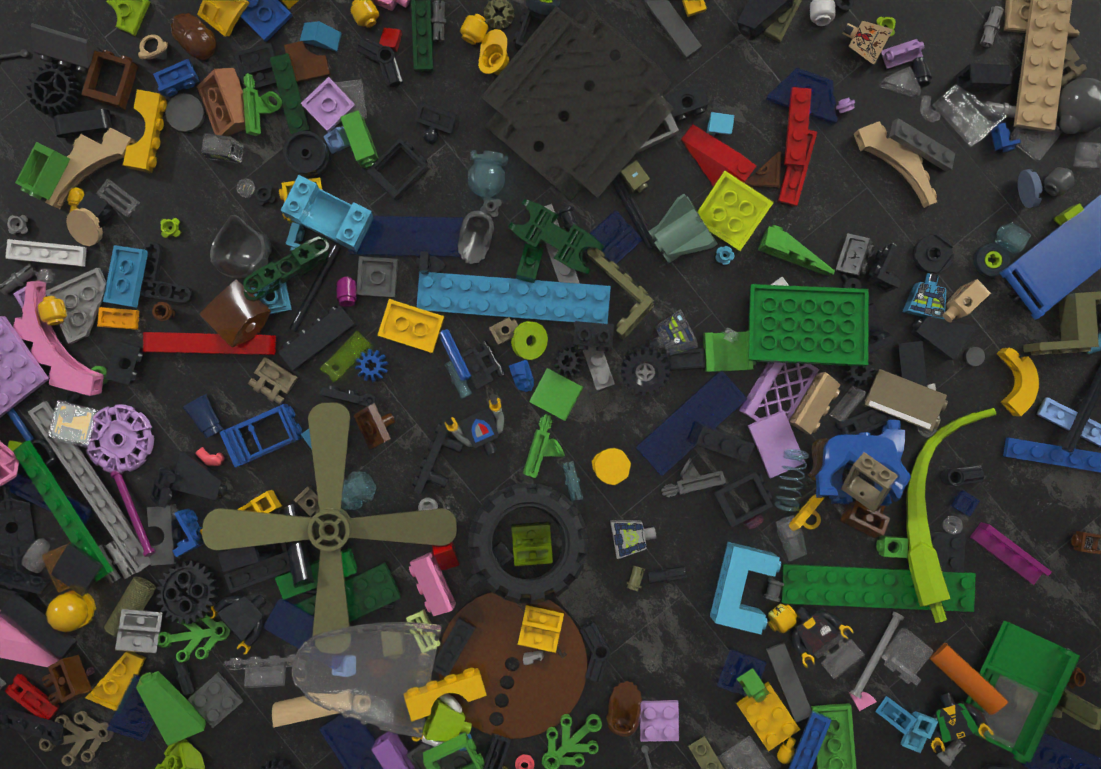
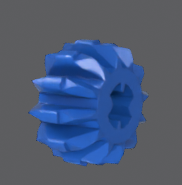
(368, 371)

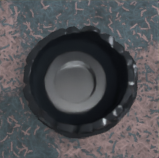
(45, 451)

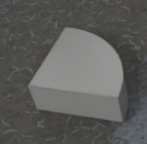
(530, 656)

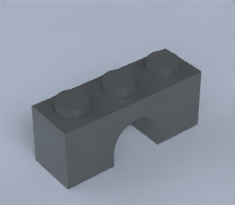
(167, 521)

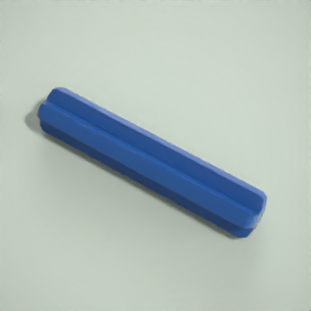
(454, 355)

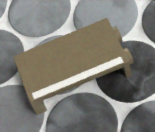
(906, 400)

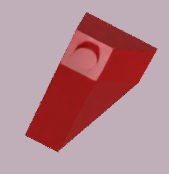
(716, 156)

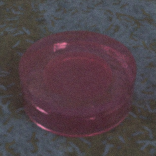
(754, 521)

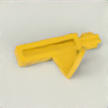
(804, 514)

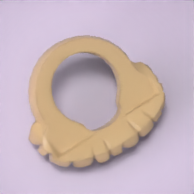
(161, 48)

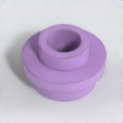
(845, 105)

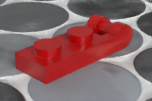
(31, 698)

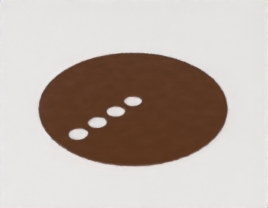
(540, 689)

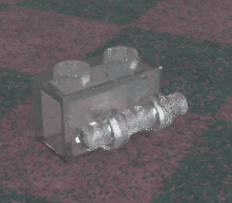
(841, 659)

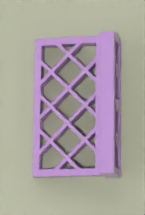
(764, 384)

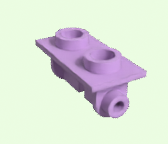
(902, 53)

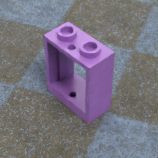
(391, 752)

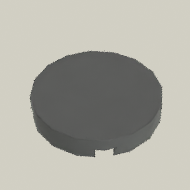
(185, 113)

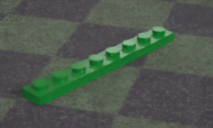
(59, 505)

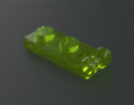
(346, 356)

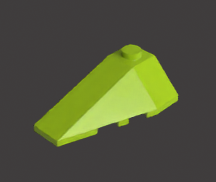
(182, 756)

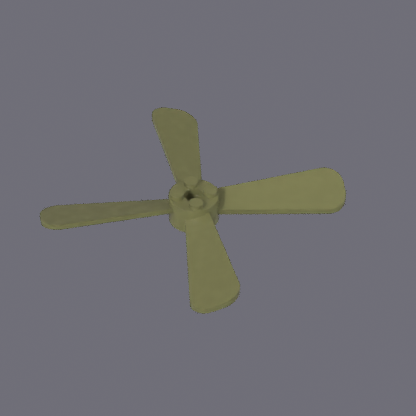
(329, 443)

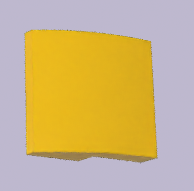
(540, 629)

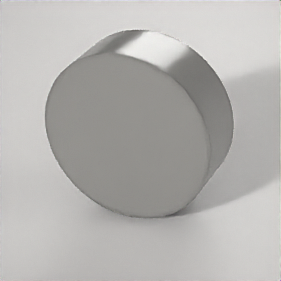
(427, 503)

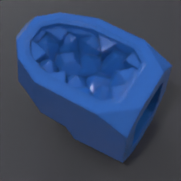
(522, 376)

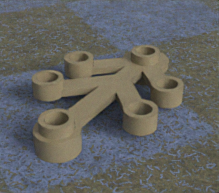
(80, 737)

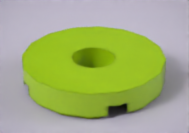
(538, 344)

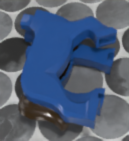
(842, 451)

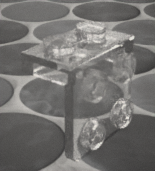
(906, 655)

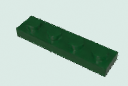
(422, 35)
(289, 93)

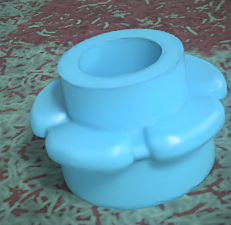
(724, 250)

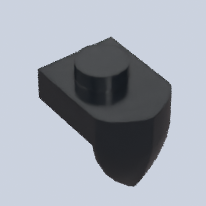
(428, 263)

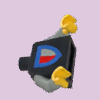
(480, 428)

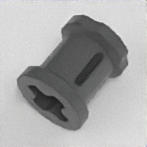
(773, 590)

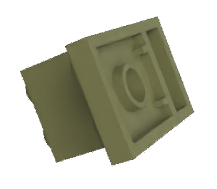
(1077, 326)

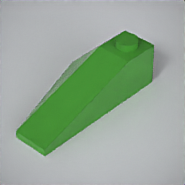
(784, 246)

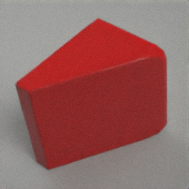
(391, 38)

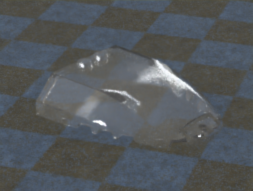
(368, 670)

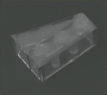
(967, 115)

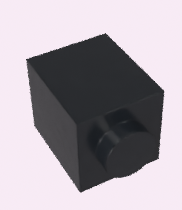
(96, 205)

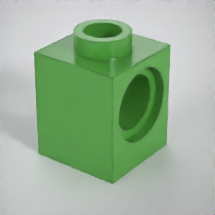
(900, 549)

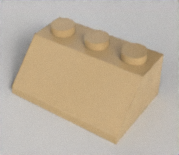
(815, 403)

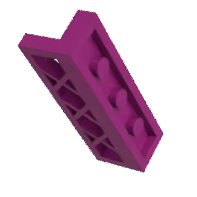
(1009, 553)

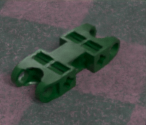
(569, 244)
(300, 261)

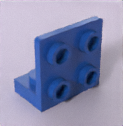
(188, 522)

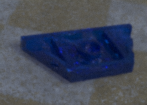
(822, 97)

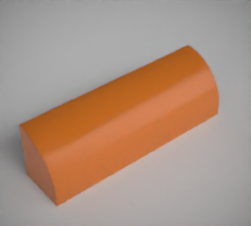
(968, 679)

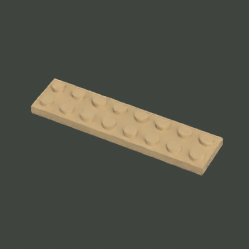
(1042, 64)

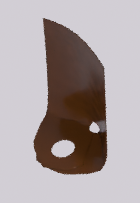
(235, 316)

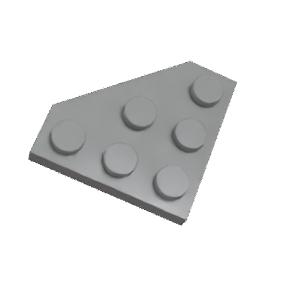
(82, 302)

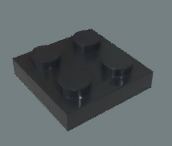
(950, 550)

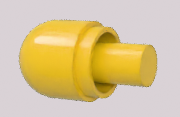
(75, 195)
(786, 751)

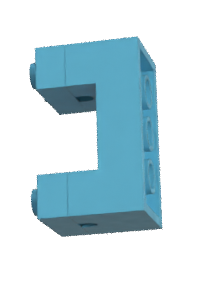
(327, 214)
(728, 595)

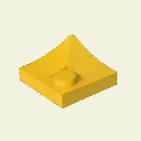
(222, 13)

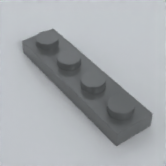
(922, 145)

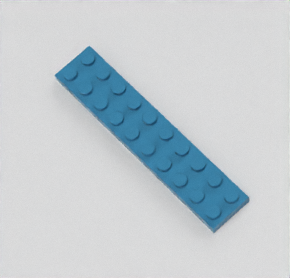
(513, 298)

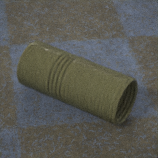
(134, 598)

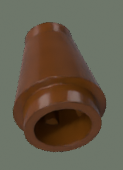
(160, 309)

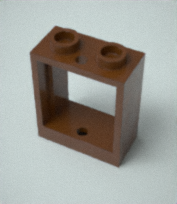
(125, 86)

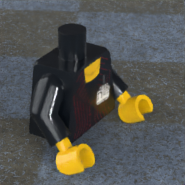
(814, 631)

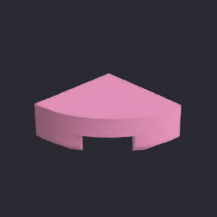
(865, 701)

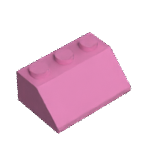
(432, 584)

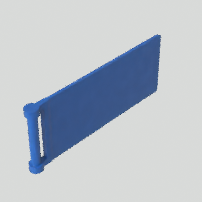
(1059, 260)

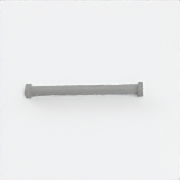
(877, 655)

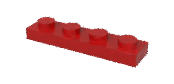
(797, 126)
(795, 176)

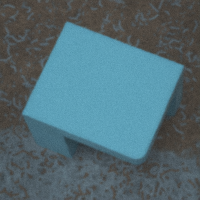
(720, 124)

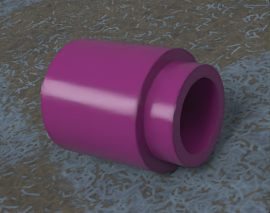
(346, 291)

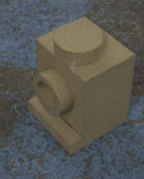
(497, 332)
(302, 499)

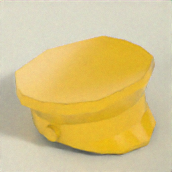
(611, 466)

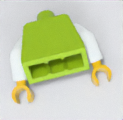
(444, 722)

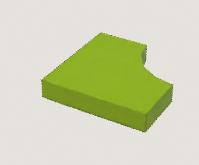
(129, 14)

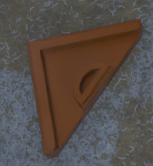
(768, 175)

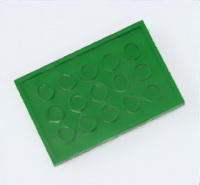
(808, 325)

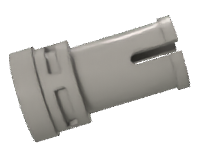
(951, 751)

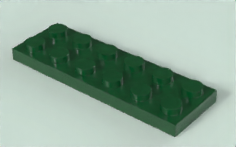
(363, 593)

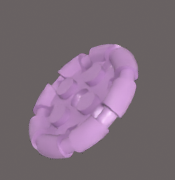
(130, 437)

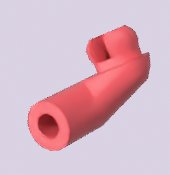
(210, 460)

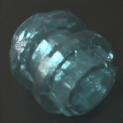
(357, 489)

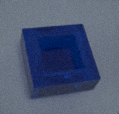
(965, 503)

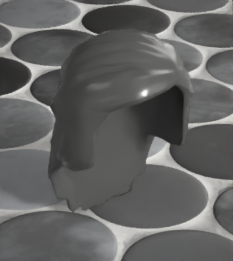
(475, 236)

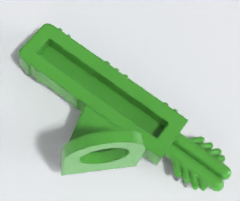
(256, 105)
(541, 447)

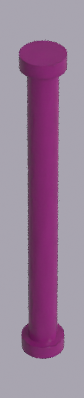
(148, 551)

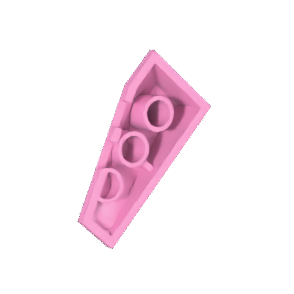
(20, 648)

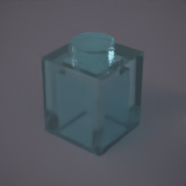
(1012, 237)

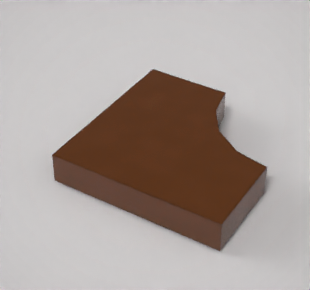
(306, 64)

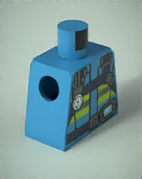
(927, 298)

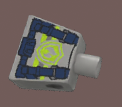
(630, 536)

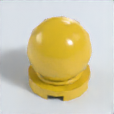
(70, 611)

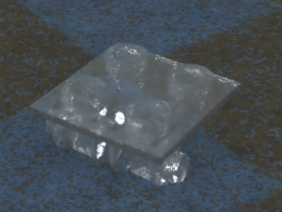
(744, 756)

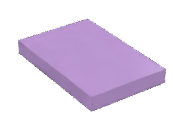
(771, 438)

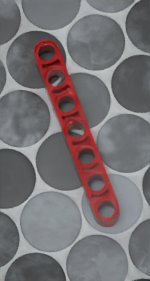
(206, 344)

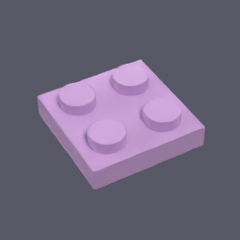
(328, 104)
(659, 721)

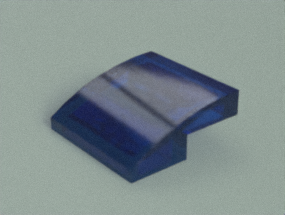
(616, 237)
(737, 665)

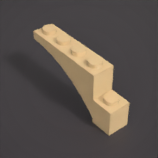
(87, 158)
(909, 164)

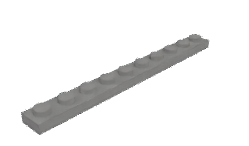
(595, 359)
(93, 490)

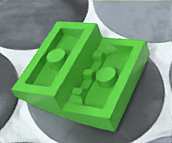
(556, 394)

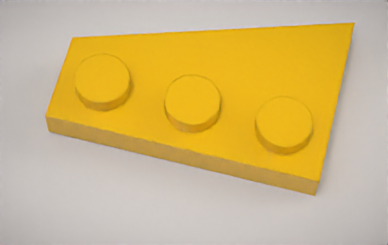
(113, 685)

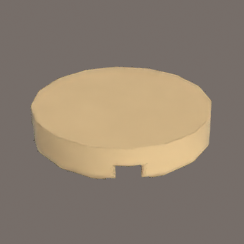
(84, 226)

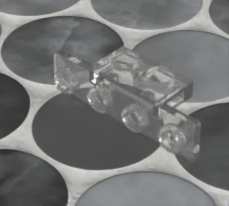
(260, 671)

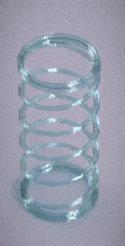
(804, 455)

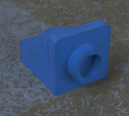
(1001, 138)

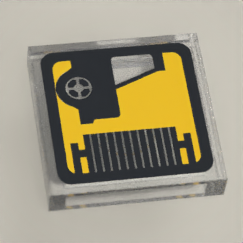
(72, 424)

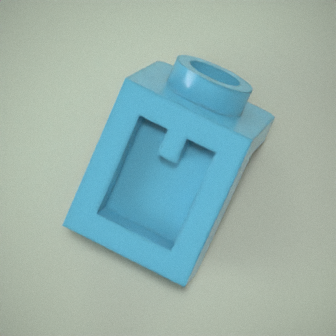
(295, 235)

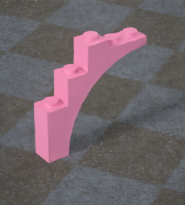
(47, 349)

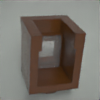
(1086, 542)

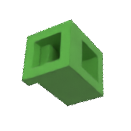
(753, 685)

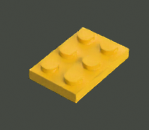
(411, 326)
(769, 718)

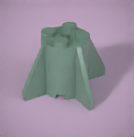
(681, 231)

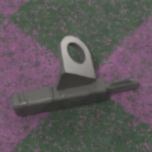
(693, 481)

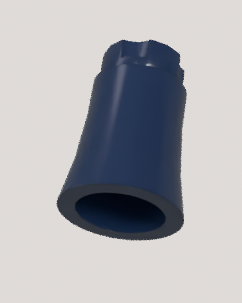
(203, 416)

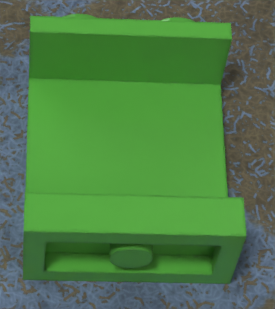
(726, 355)

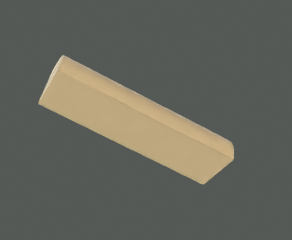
(296, 710)

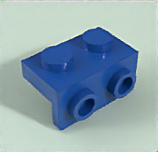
(176, 78)

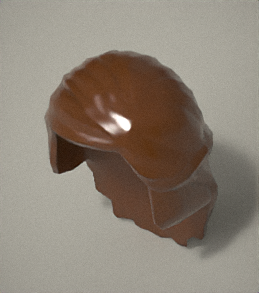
(193, 36)
(624, 709)

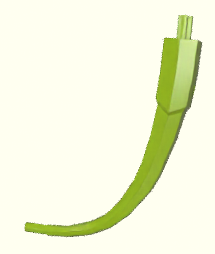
(922, 557)

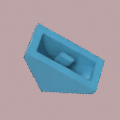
(320, 35)
(896, 715)

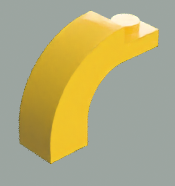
(1025, 384)

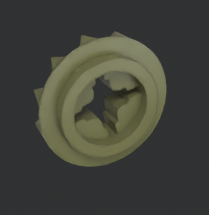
(499, 22)

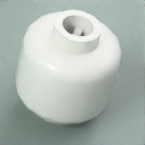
(822, 11)

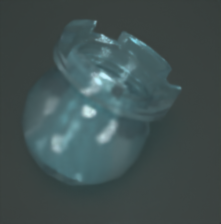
(486, 174)

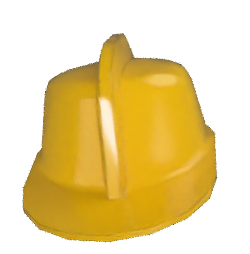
(493, 52)

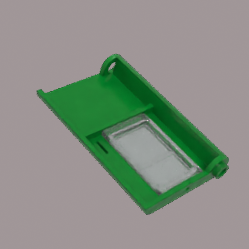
(1032, 679)

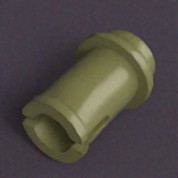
(635, 579)

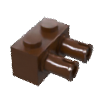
(864, 519)
(68, 679)

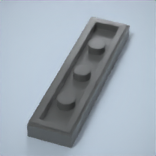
(674, 26)
(789, 681)

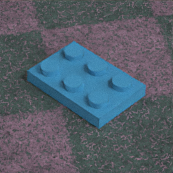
(125, 276)

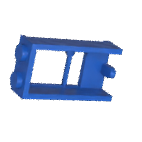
(236, 445)

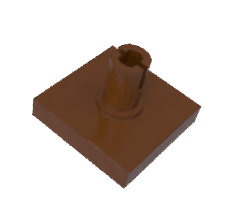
(373, 425)

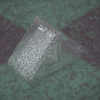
(903, 83)

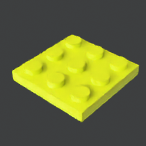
(733, 210)

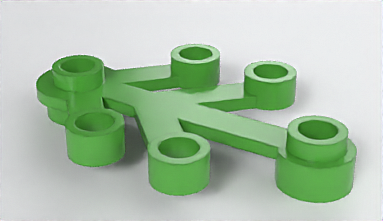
(196, 636)
(570, 744)

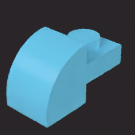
(920, 732)

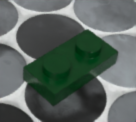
(529, 263)

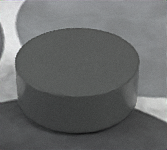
(974, 356)

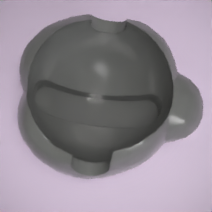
(1080, 106)

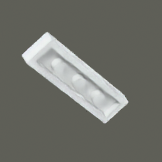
(46, 253)

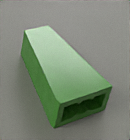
(169, 708)

